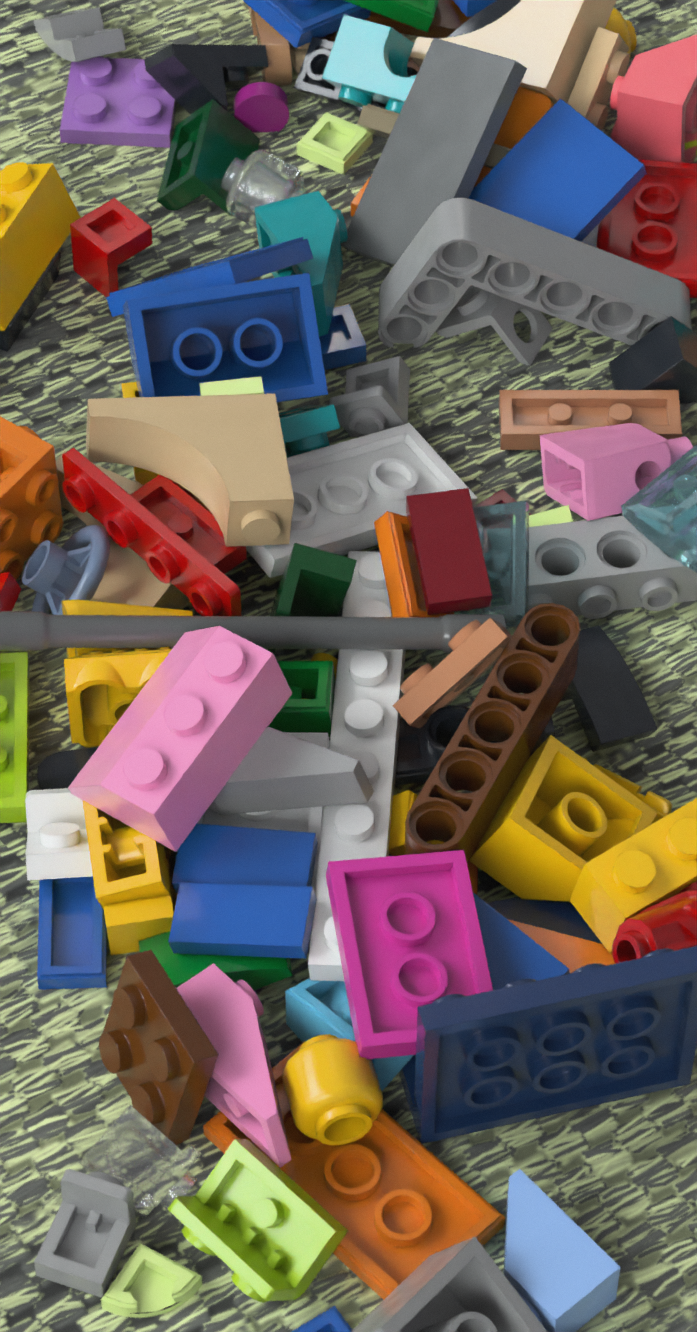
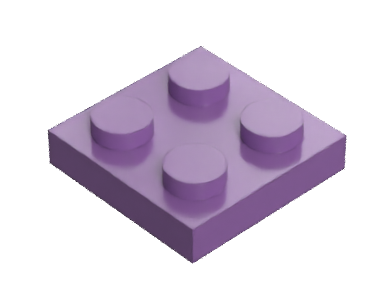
(116, 105)

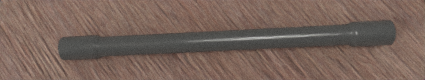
(41, 631)

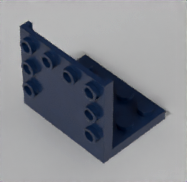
(553, 1039)

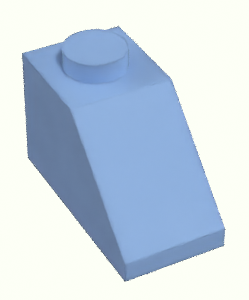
(553, 1260)

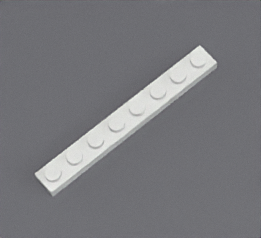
(367, 730)

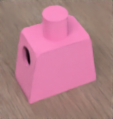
(604, 465)

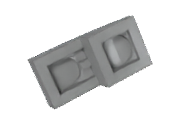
(79, 34)

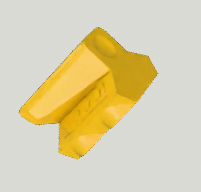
(107, 680)

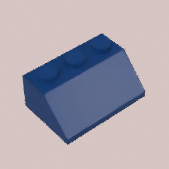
(228, 335)

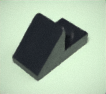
(204, 72)

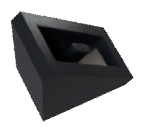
(660, 362)

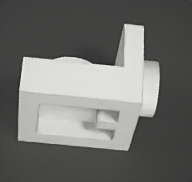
(56, 835)

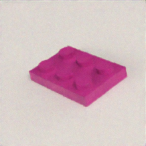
(403, 942)

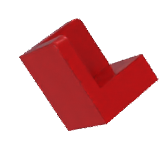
(106, 240)

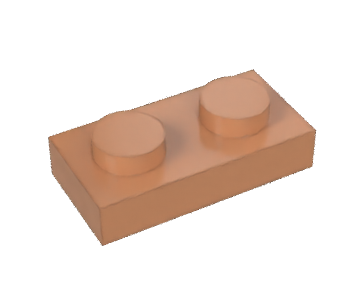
(473, 653)

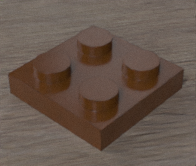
(157, 1048)

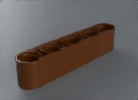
(535, 662)

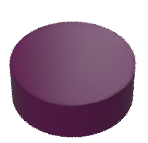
(261, 107)

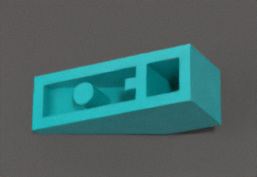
(325, 228)

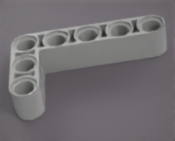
(527, 264)

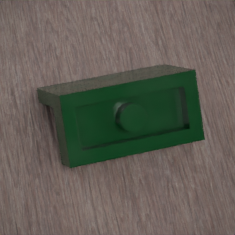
(201, 155)
(312, 584)

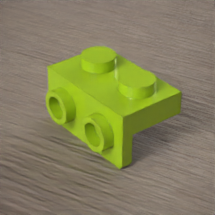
(259, 1225)

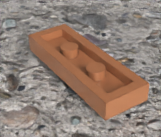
(533, 413)

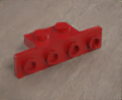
(165, 529)

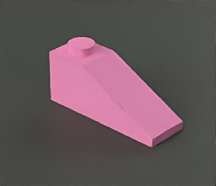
(243, 1075)

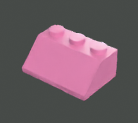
(184, 734)

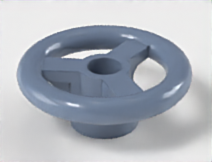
(67, 570)

